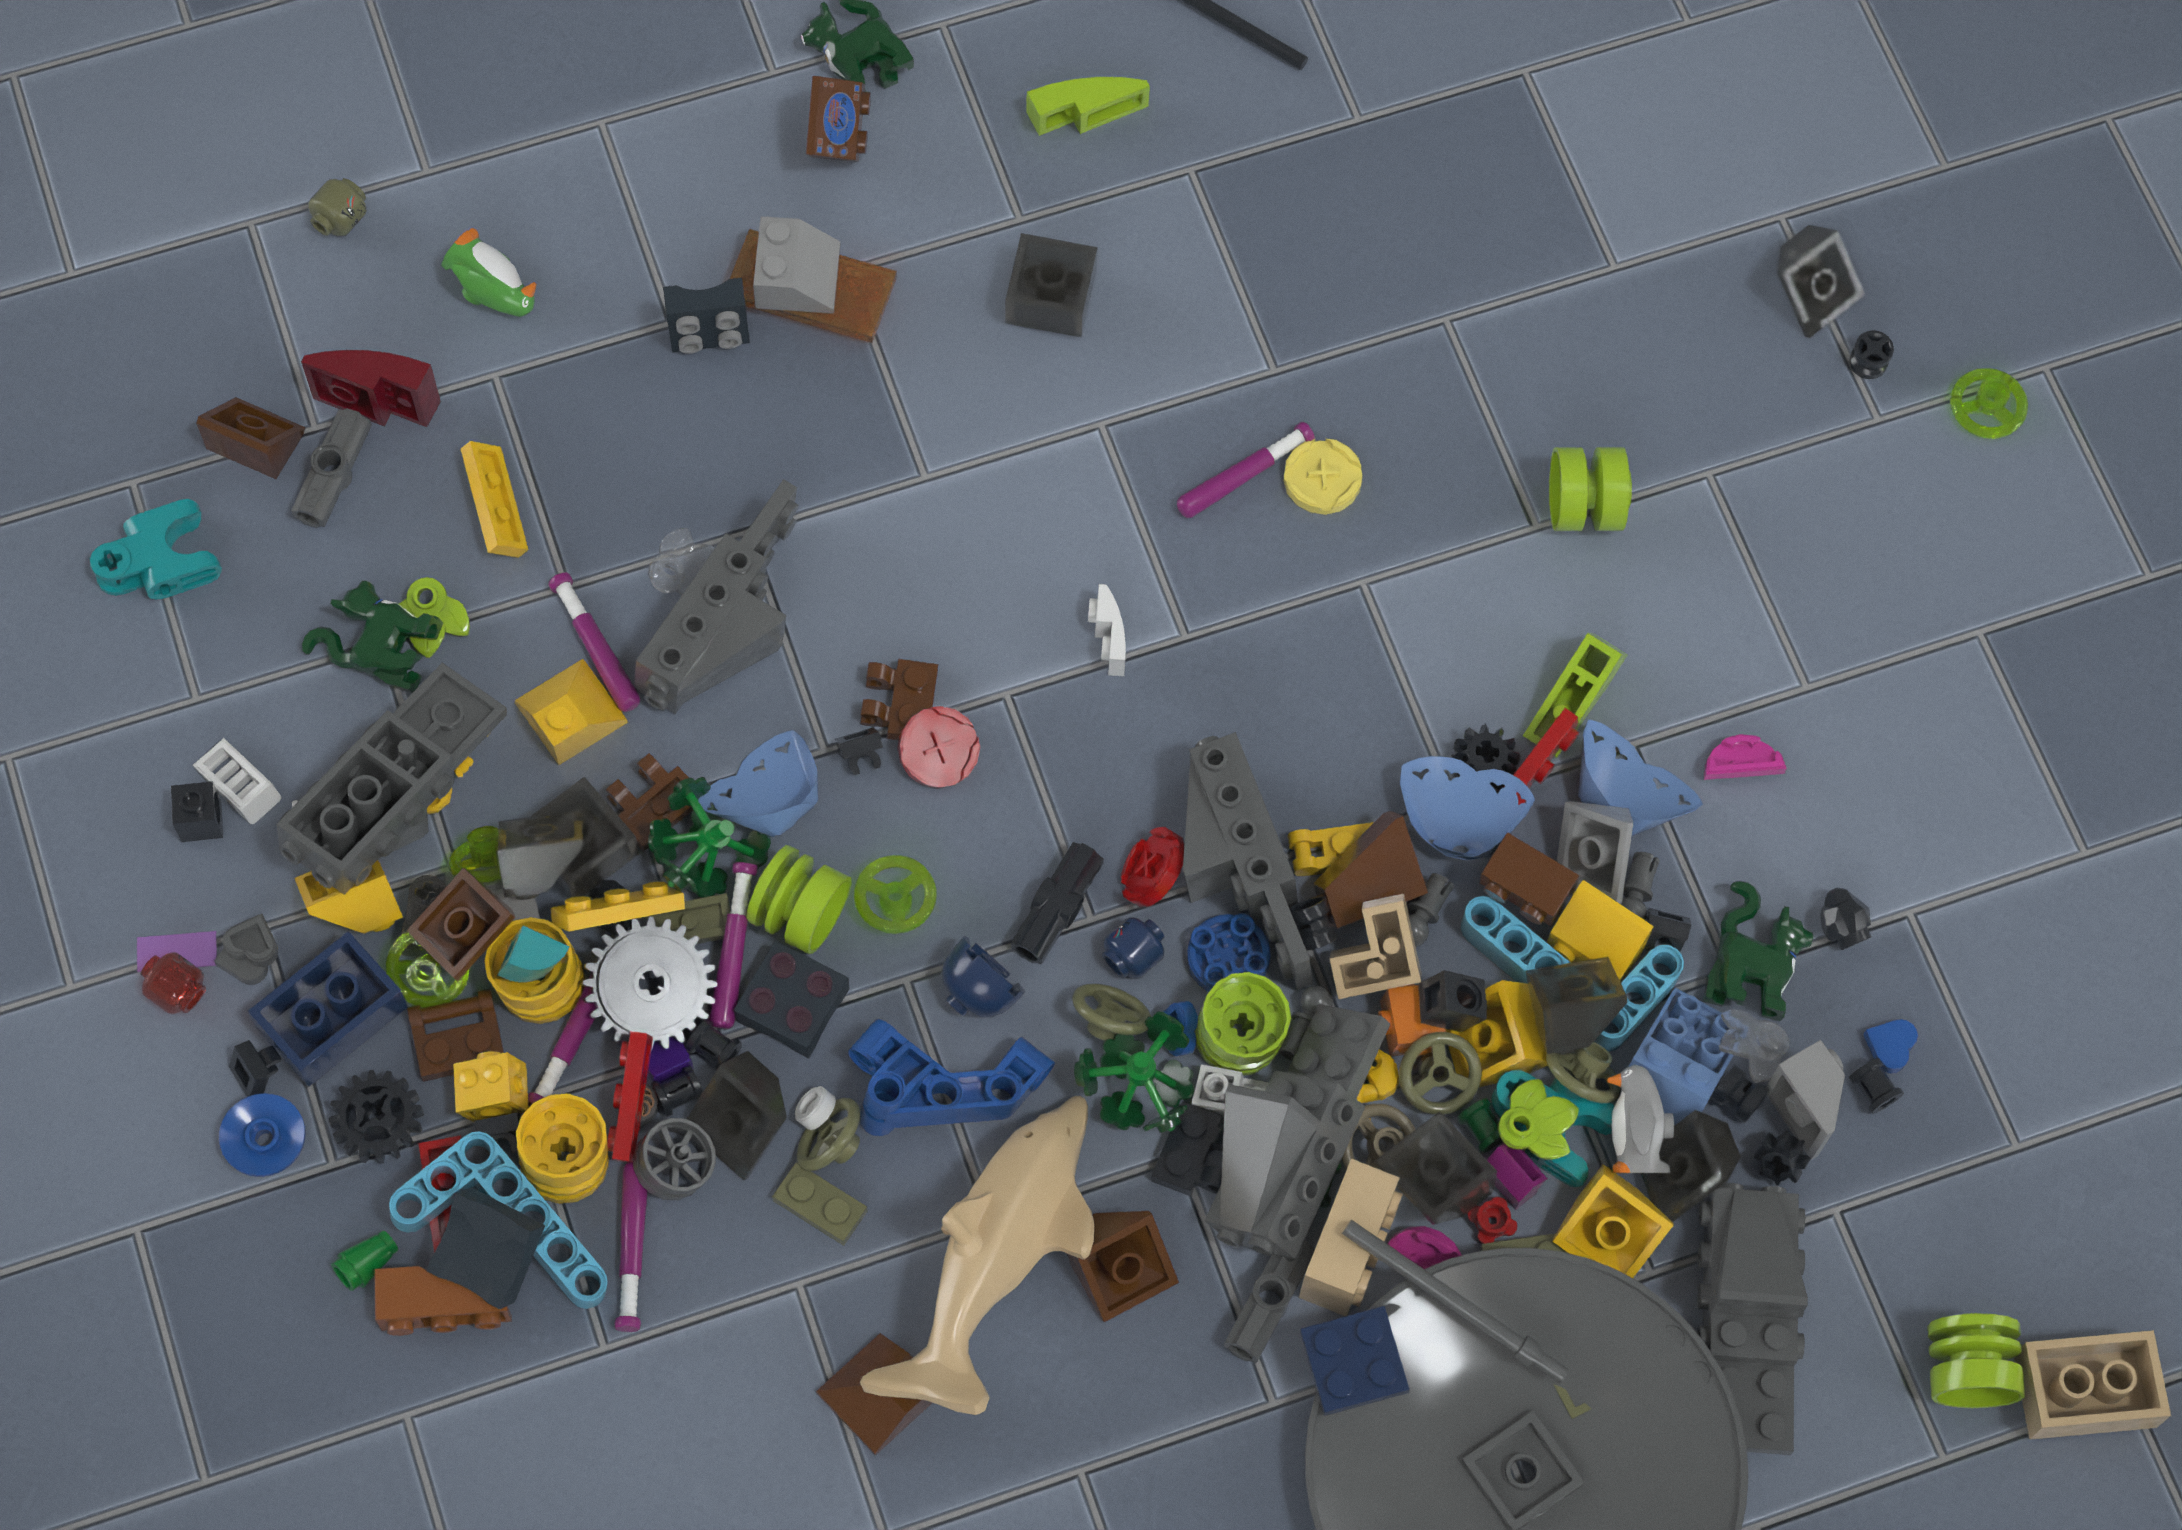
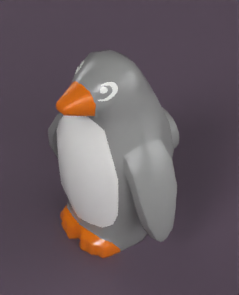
(1639, 1123)

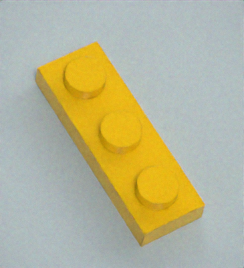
(494, 499)
(617, 906)

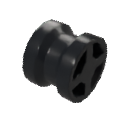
(1872, 344)

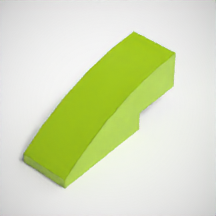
(1085, 102)

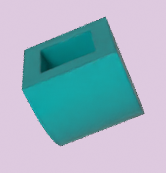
(531, 956)

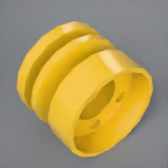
(537, 1000)
(557, 1126)

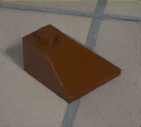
(1124, 1263)
(870, 1416)

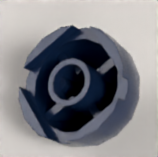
(978, 981)

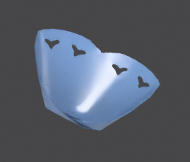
(1629, 781)
(772, 797)
(1463, 809)

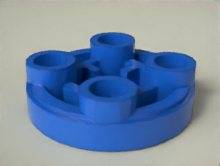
(1227, 947)

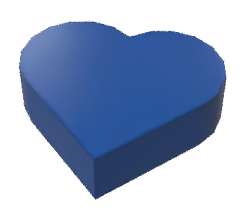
(1187, 1016)
(1892, 1043)

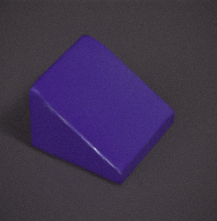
(669, 1061)

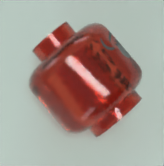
(172, 983)

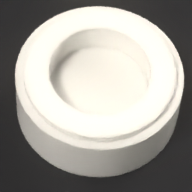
(815, 1107)

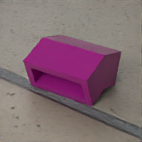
(1516, 1175)

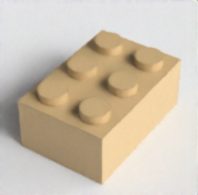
(1338, 1265)
(2093, 1385)

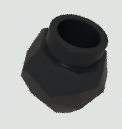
(1845, 918)

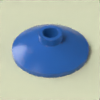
(259, 1116)

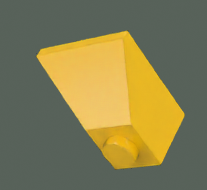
(571, 711)
(362, 908)
(1613, 1224)

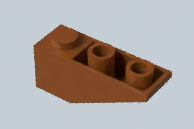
(417, 1299)

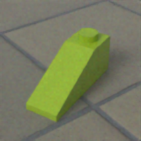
(1579, 685)

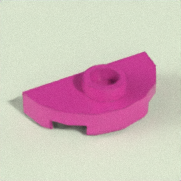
(1743, 757)
(1424, 1245)

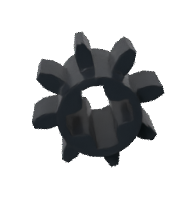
(1782, 1157)

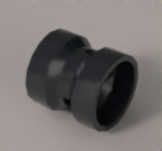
(1313, 922)
(1739, 1094)

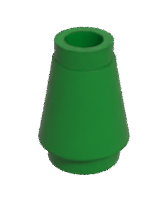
(358, 1263)

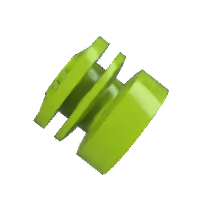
(792, 896)
(1256, 1006)
(1975, 1361)

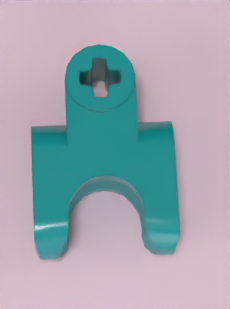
(147, 555)
(1598, 1116)

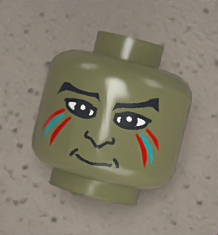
(337, 207)

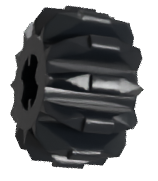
(1492, 746)

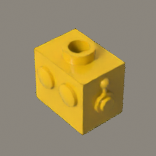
(490, 1086)

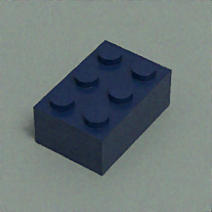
(328, 1008)

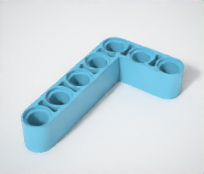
(1539, 954)
(524, 1199)

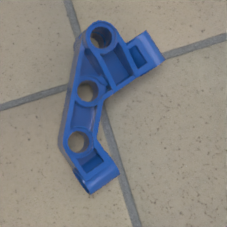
(908, 1078)

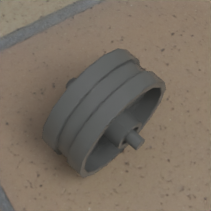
(674, 1159)

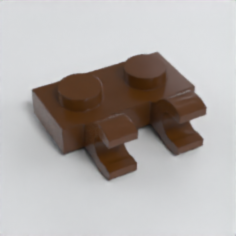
(913, 691)
(652, 804)

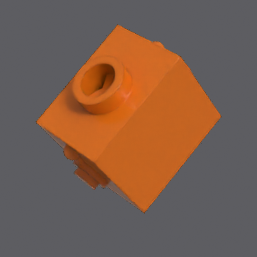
(1402, 1010)

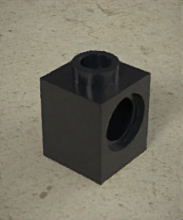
(197, 811)
(1452, 1001)

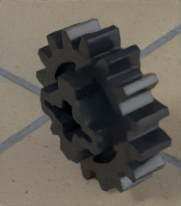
(368, 1130)

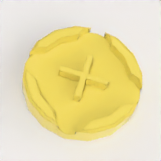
(1323, 476)

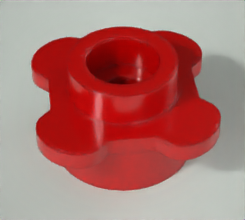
(1497, 1209)

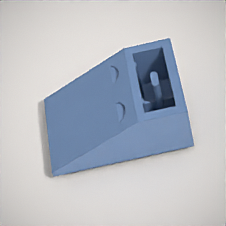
(1684, 1054)

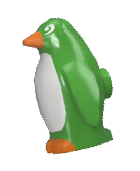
(488, 276)

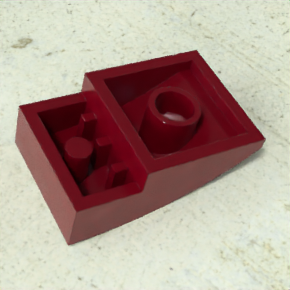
(373, 384)

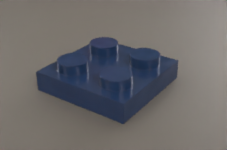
(1354, 1360)

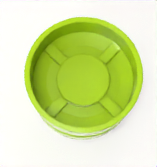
(1602, 489)

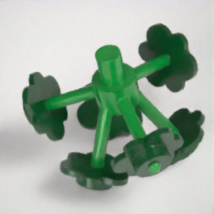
(710, 834)
(1127, 1058)

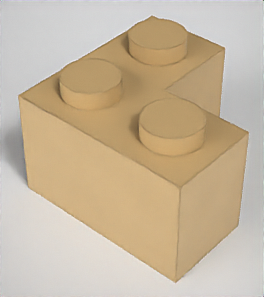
(1386, 960)

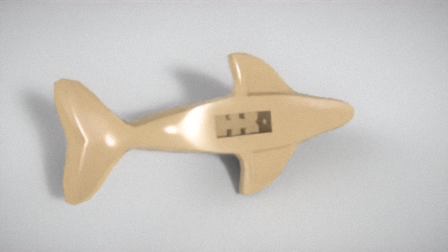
(998, 1233)

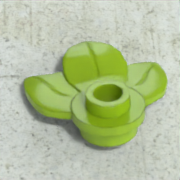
(448, 609)
(1544, 1121)

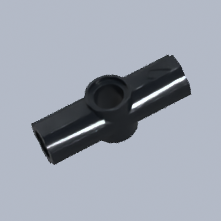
(1057, 903)

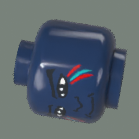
(1133, 948)

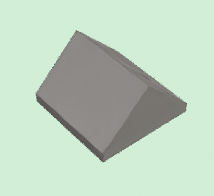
(1596, 845)

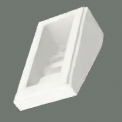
(255, 798)

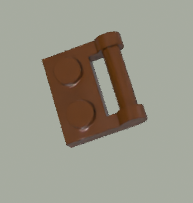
(442, 1049)

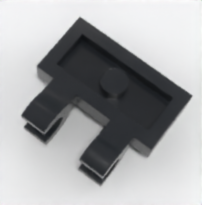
(1186, 1151)

